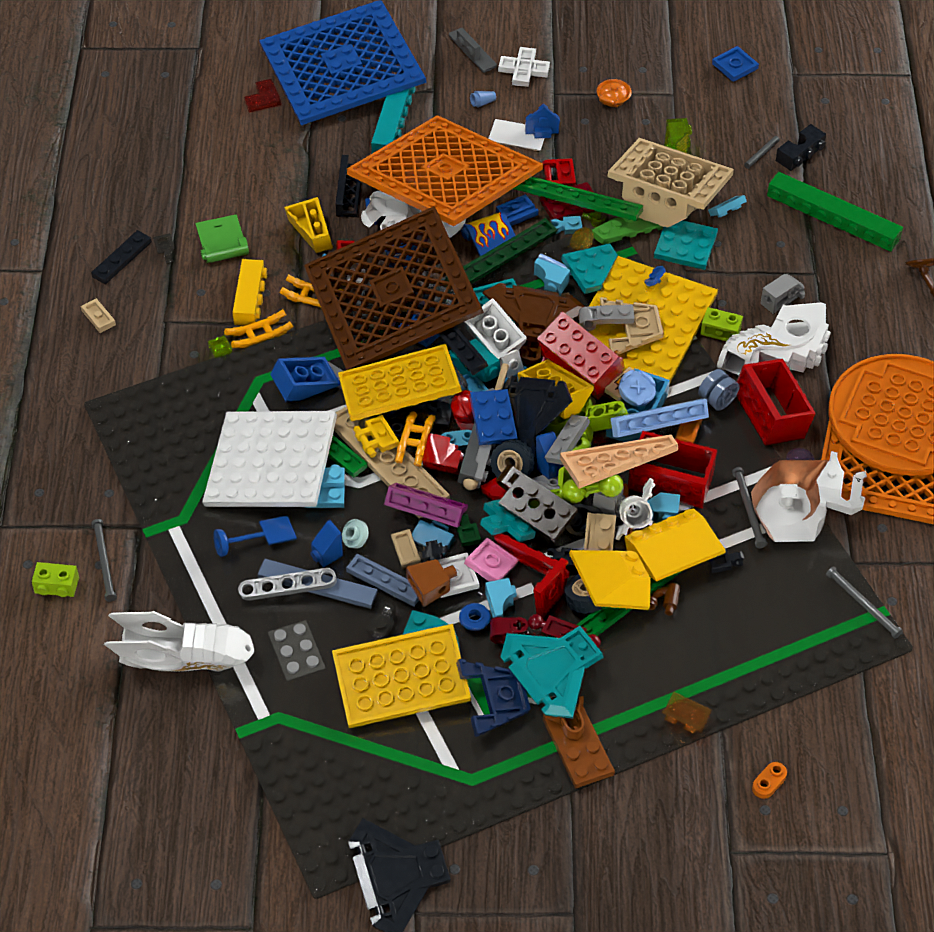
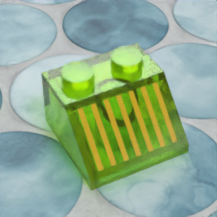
(678, 134)

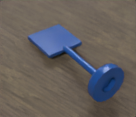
(275, 531)

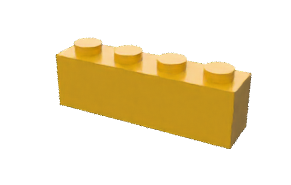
(248, 292)

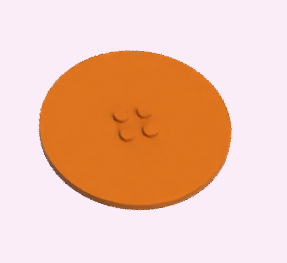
(887, 413)

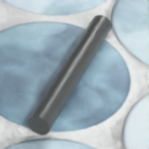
(761, 152)

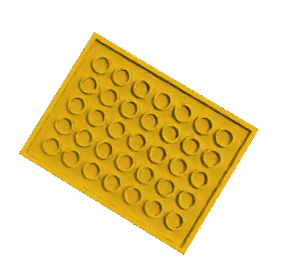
(680, 309)

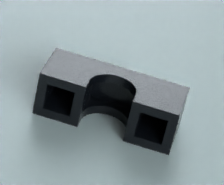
(809, 142)

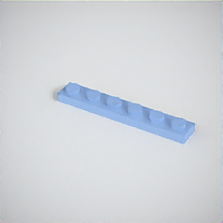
(659, 417)

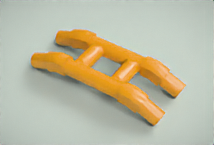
(305, 286)
(266, 324)
(420, 444)

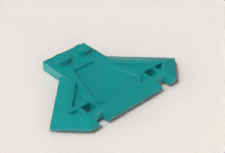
(551, 667)

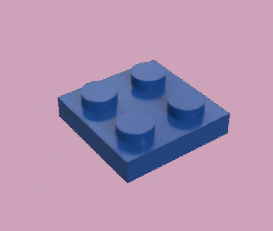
(735, 63)

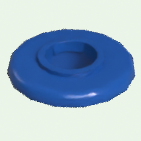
(474, 609)

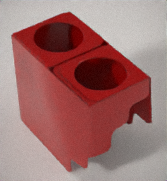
(442, 454)

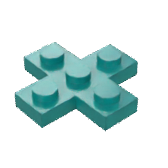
(503, 521)

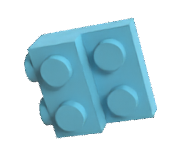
(332, 488)

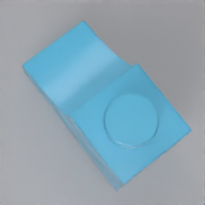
(553, 276)
(500, 596)

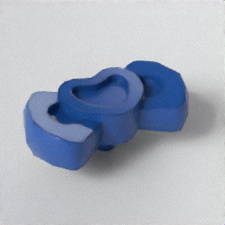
(655, 276)

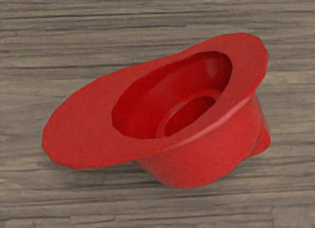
(462, 410)

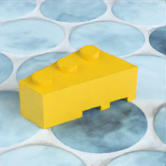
(310, 223)

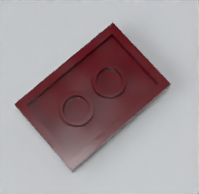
(559, 209)

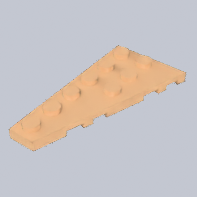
(601, 462)

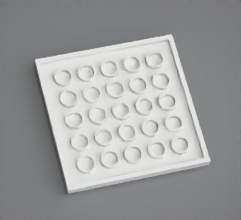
(270, 459)

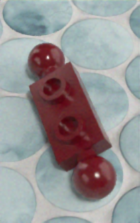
(556, 627)

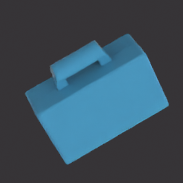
(428, 532)

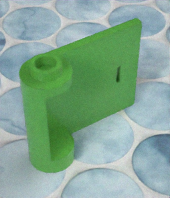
(221, 239)

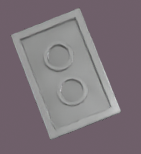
(287, 651)

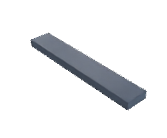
(342, 590)

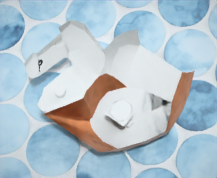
(796, 495)

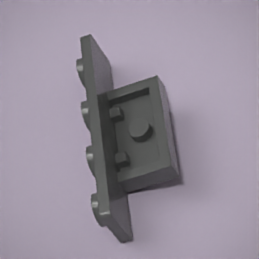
(472, 50)

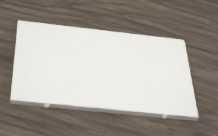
(514, 135)

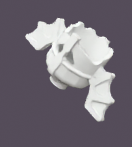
(640, 516)

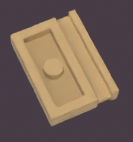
(599, 532)

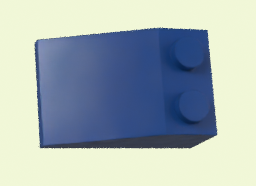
(303, 377)

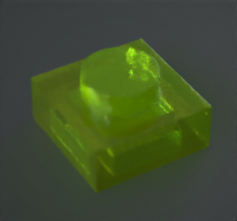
(220, 346)

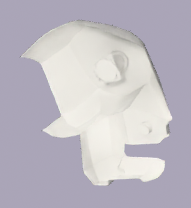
(396, 211)

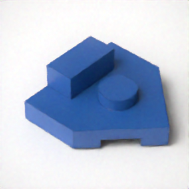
(542, 123)

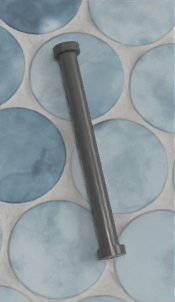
(97, 525)
(760, 541)
(832, 573)

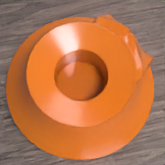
(613, 92)

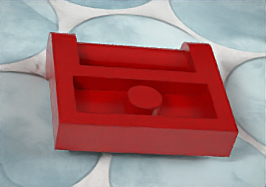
(564, 171)

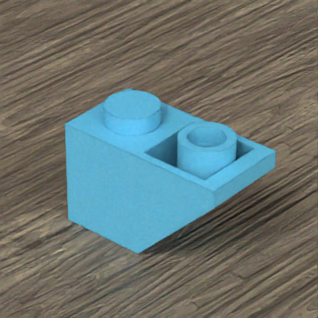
(664, 506)

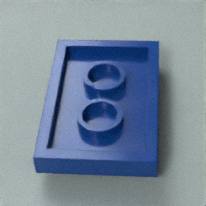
(493, 416)

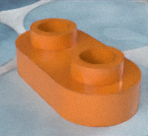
(771, 779)

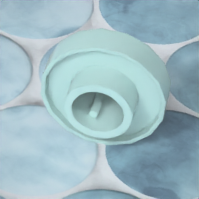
(355, 533)

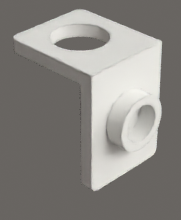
(514, 361)

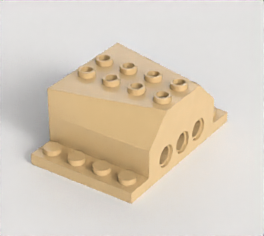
(667, 181)

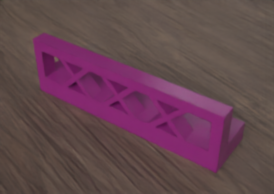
(425, 504)

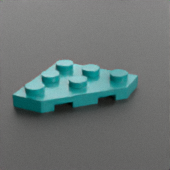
(590, 266)

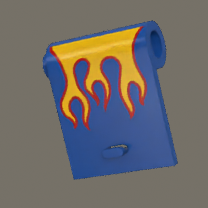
(488, 232)

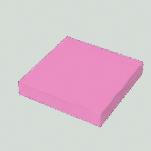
(491, 561)

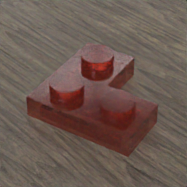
(266, 97)

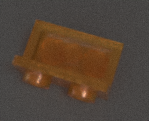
(686, 712)

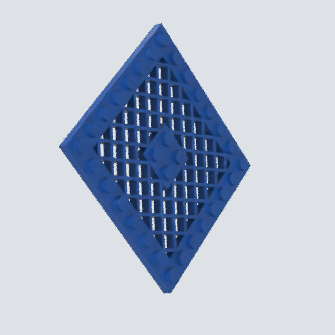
(342, 62)

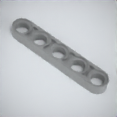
(278, 580)

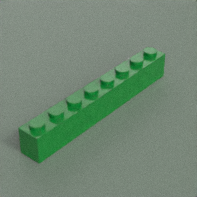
(835, 211)

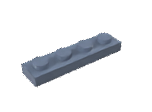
(382, 579)

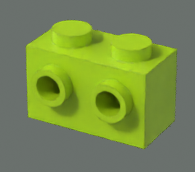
(719, 323)
(55, 579)

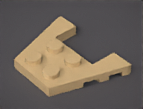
(644, 330)

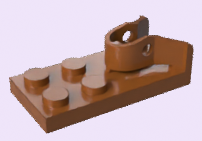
(579, 747)

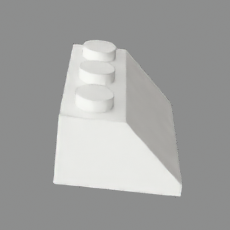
(495, 330)

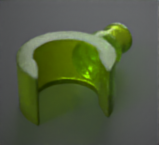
(592, 217)

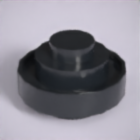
(433, 550)

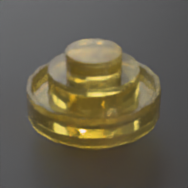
(582, 239)

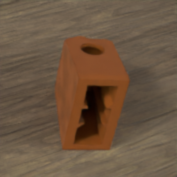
(430, 580)

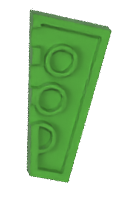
(621, 227)

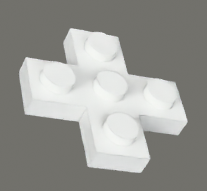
(524, 66)

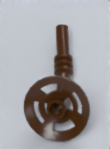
(923, 266)

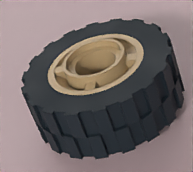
(512, 449)
(578, 596)

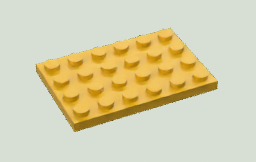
(399, 382)
(400, 676)

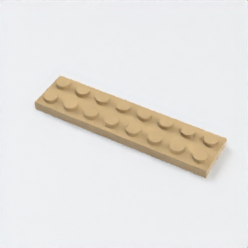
(384, 463)

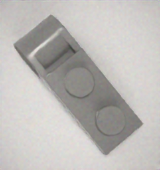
(605, 315)

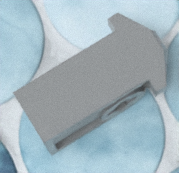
(781, 292)

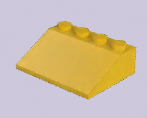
(674, 544)

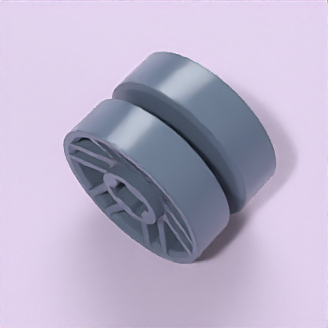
(718, 389)

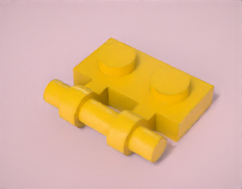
(380, 432)

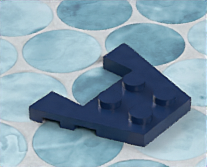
(503, 694)

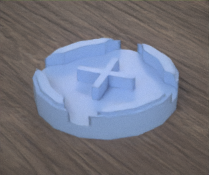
(637, 388)

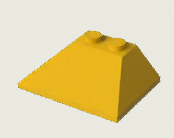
(613, 578)

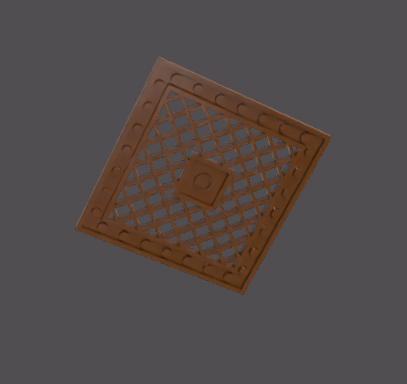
(392, 289)

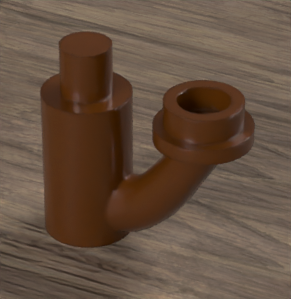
(671, 598)

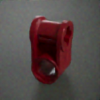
(501, 626)

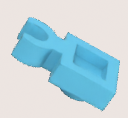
(568, 225)

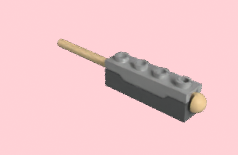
(477, 455)

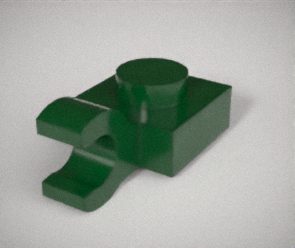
(468, 532)

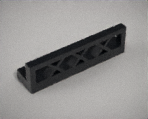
(341, 199)

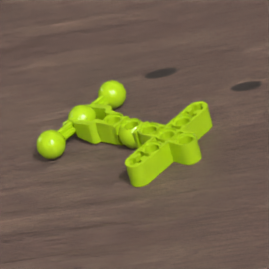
(600, 419)

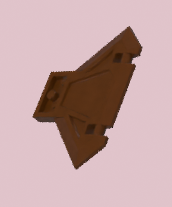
(533, 307)

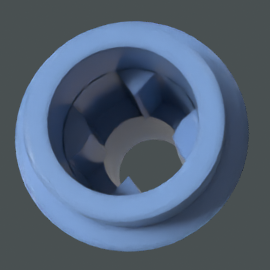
(482, 98)

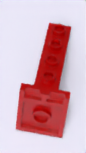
(552, 586)

